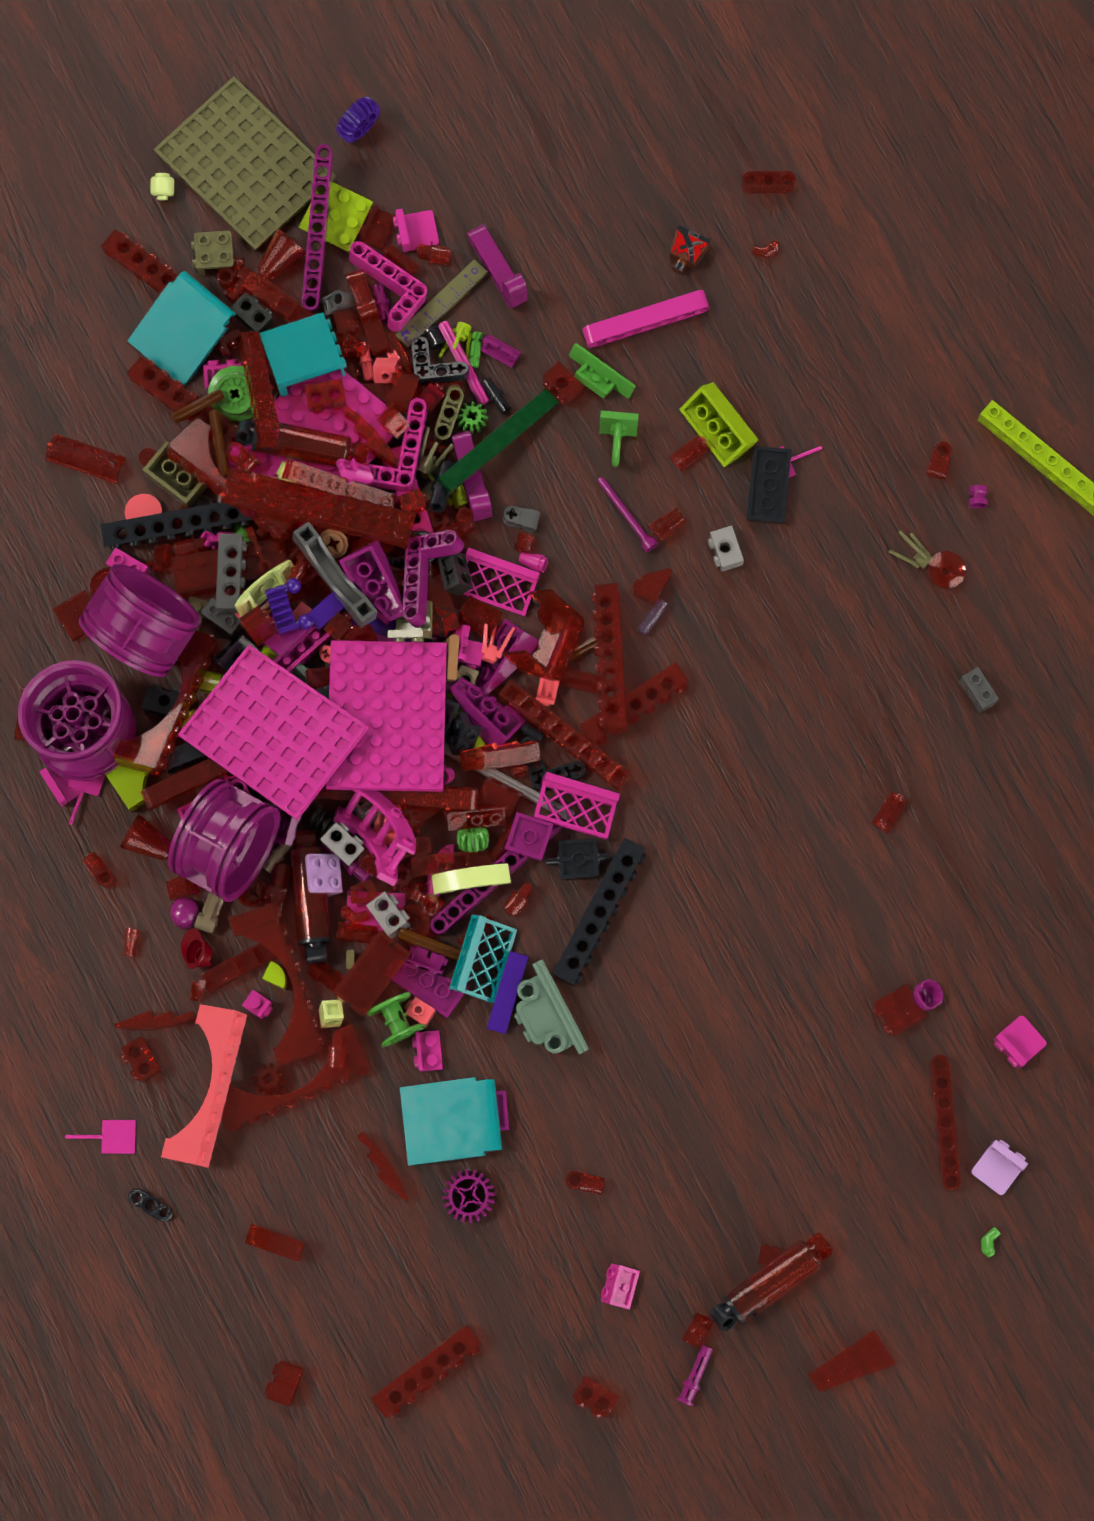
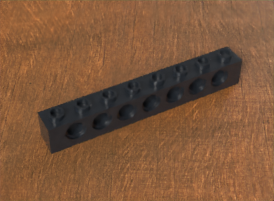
(111, 530)
(626, 850)

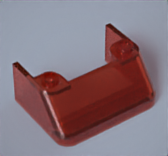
(557, 641)

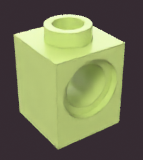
(331, 1013)

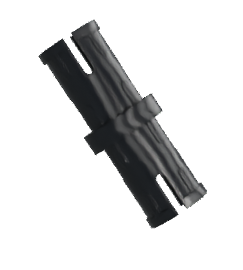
(496, 396)

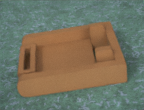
(452, 658)

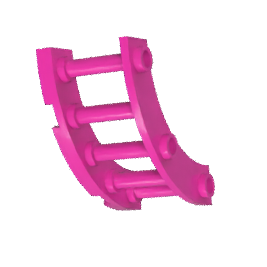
(385, 860)

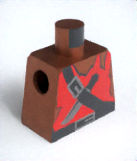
(687, 249)

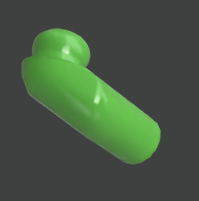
(987, 1242)

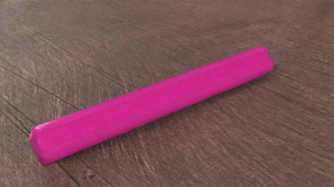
(460, 356)

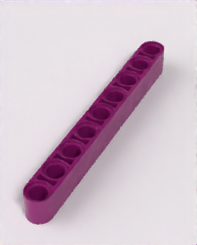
(314, 219)
(477, 895)

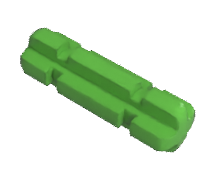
(475, 349)

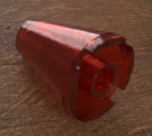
(279, 256)
(146, 840)

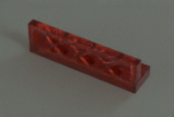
(83, 460)

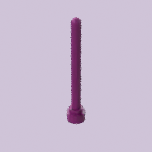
(648, 542)

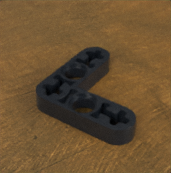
(431, 370)
(570, 766)

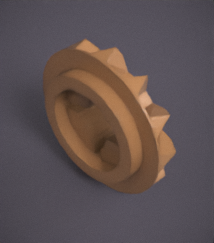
(341, 547)

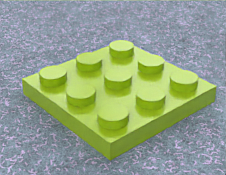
(345, 216)

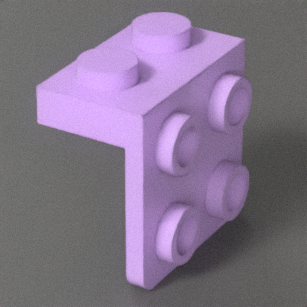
(323, 874)
(999, 1167)

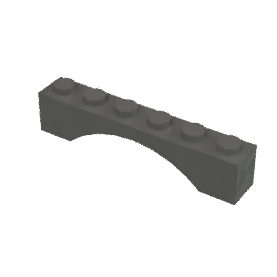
(318, 555)

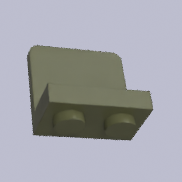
(212, 251)
(405, 631)

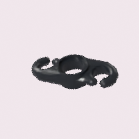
(159, 1206)

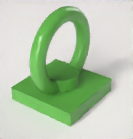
(618, 425)

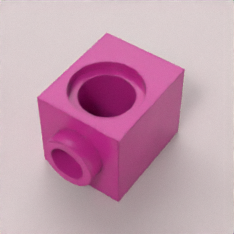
(474, 655)

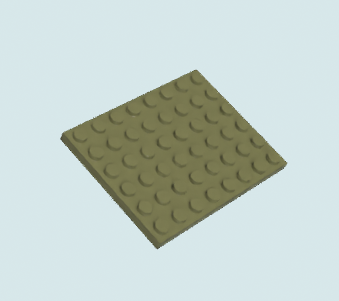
(242, 163)

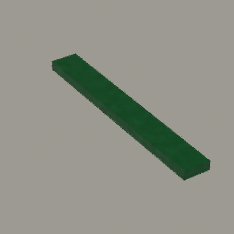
(498, 440)

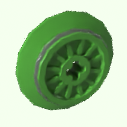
(232, 379)

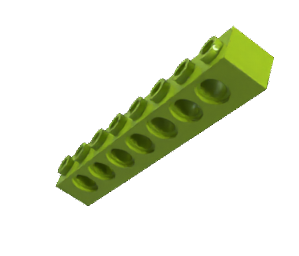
(1039, 454)

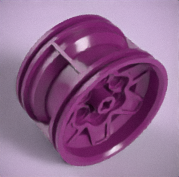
(139, 620)
(96, 750)
(224, 840)

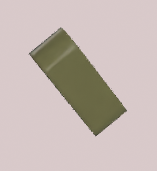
(446, 421)

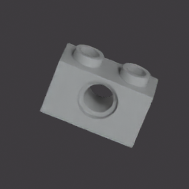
(727, 538)

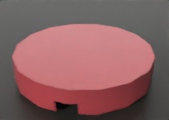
(141, 506)

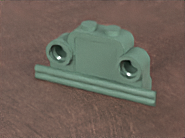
(546, 1014)

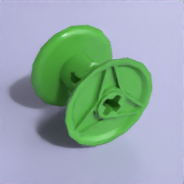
(399, 1029)

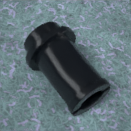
(530, 731)

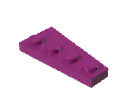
(428, 988)

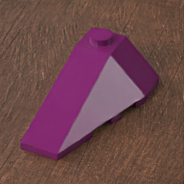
(373, 575)
(496, 673)
(496, 720)

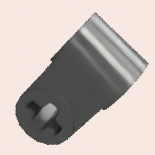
(337, 302)
(523, 518)

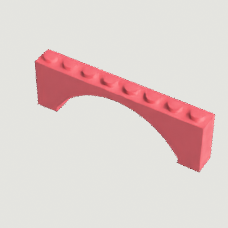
(197, 1139)

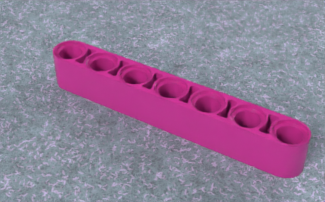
(645, 318)

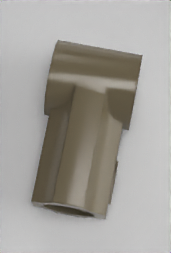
(208, 918)

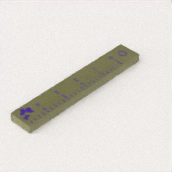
(442, 303)

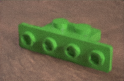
(598, 375)

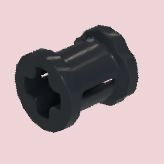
(434, 337)

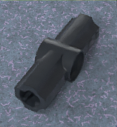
(440, 494)

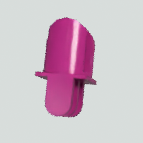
(354, 471)

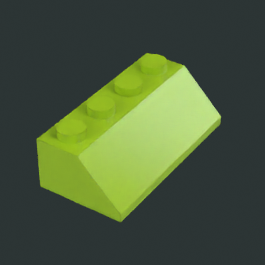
(718, 423)

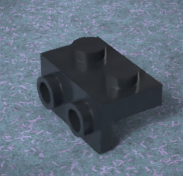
(462, 734)

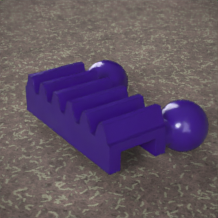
(281, 608)

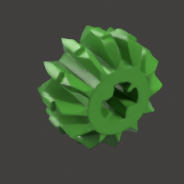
(475, 412)
(472, 839)

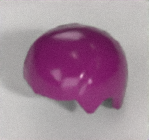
(184, 912)
(928, 994)

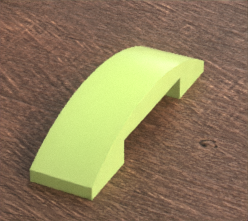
(256, 592)
(471, 878)

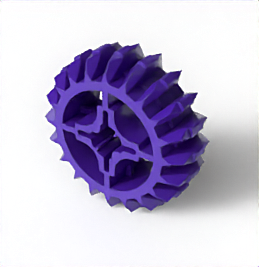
(358, 119)

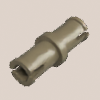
(276, 856)

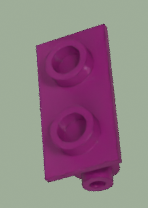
(500, 350)
(435, 964)

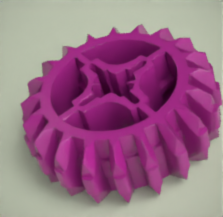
(453, 1187)

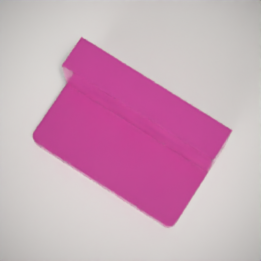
(59, 787)

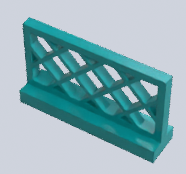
(470, 950)

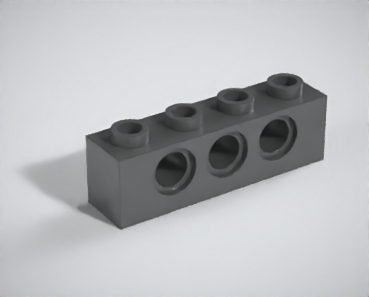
(227, 544)

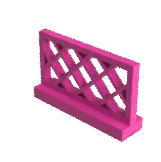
(507, 568)
(581, 790)

